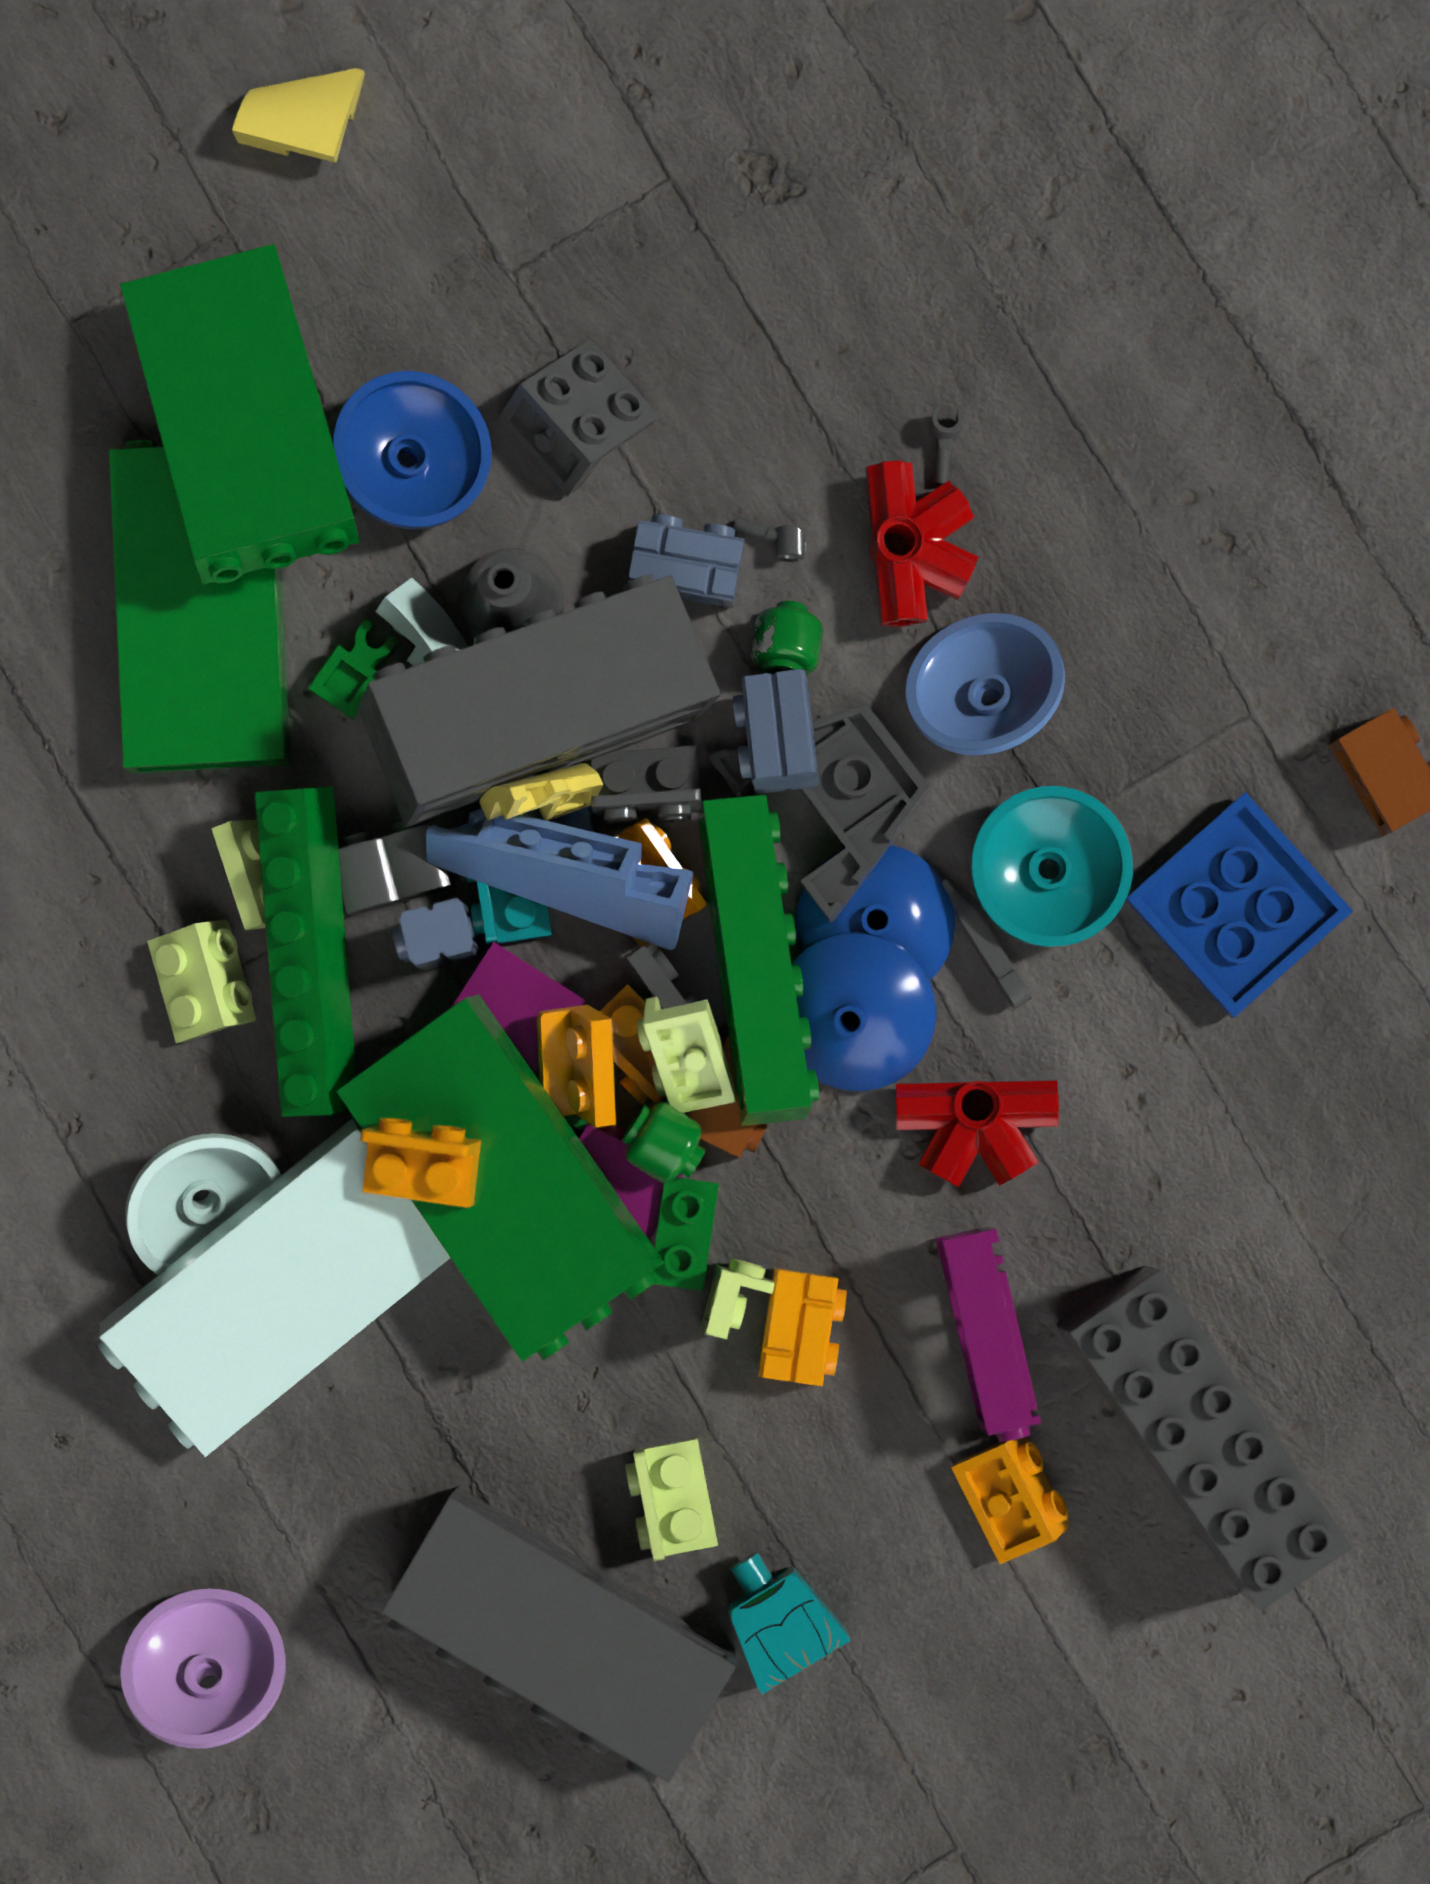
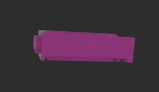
(988, 1334)

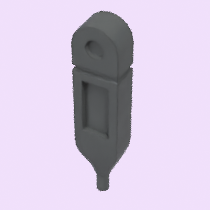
(988, 948)

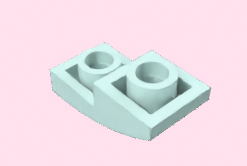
(420, 620)

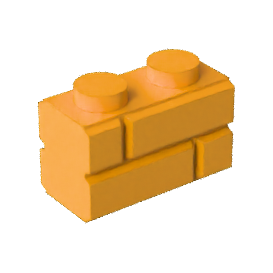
(800, 1327)

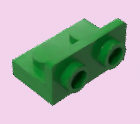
(685, 1232)

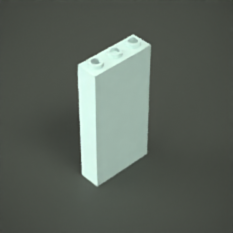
(270, 1294)

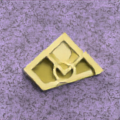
(300, 114)
(552, 793)

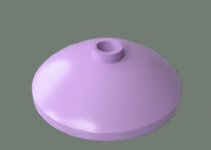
(195, 1638)

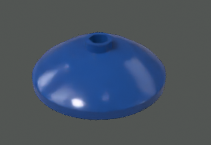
(432, 424)
(908, 895)
(888, 995)

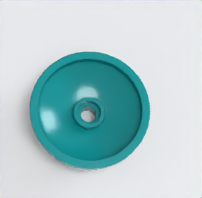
(1082, 842)

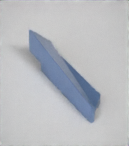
(568, 871)

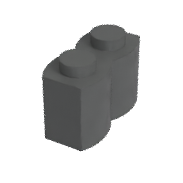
(388, 868)

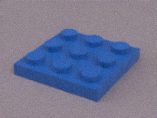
(1238, 905)

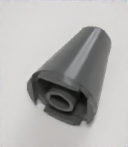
(532, 589)

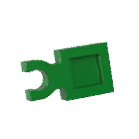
(348, 673)

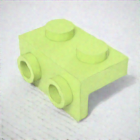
(201, 980)

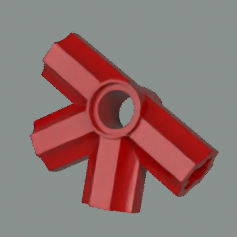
(924, 527)
(994, 1138)

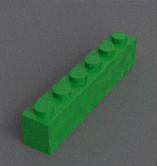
(306, 949)
(755, 960)

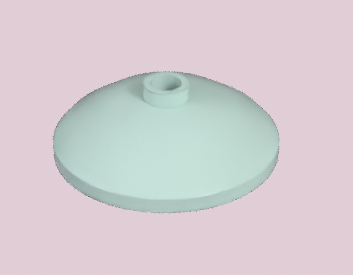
(160, 1206)

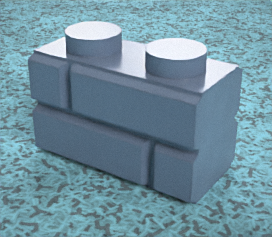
(700, 562)
(778, 731)
(436, 935)

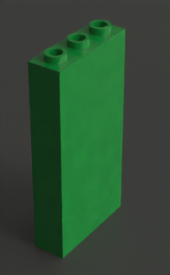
(239, 415)
(193, 657)
(545, 1223)

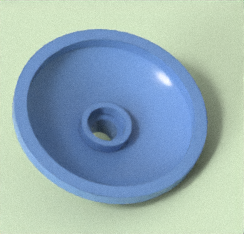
(979, 663)

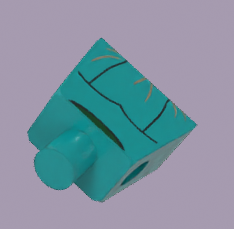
(781, 1622)

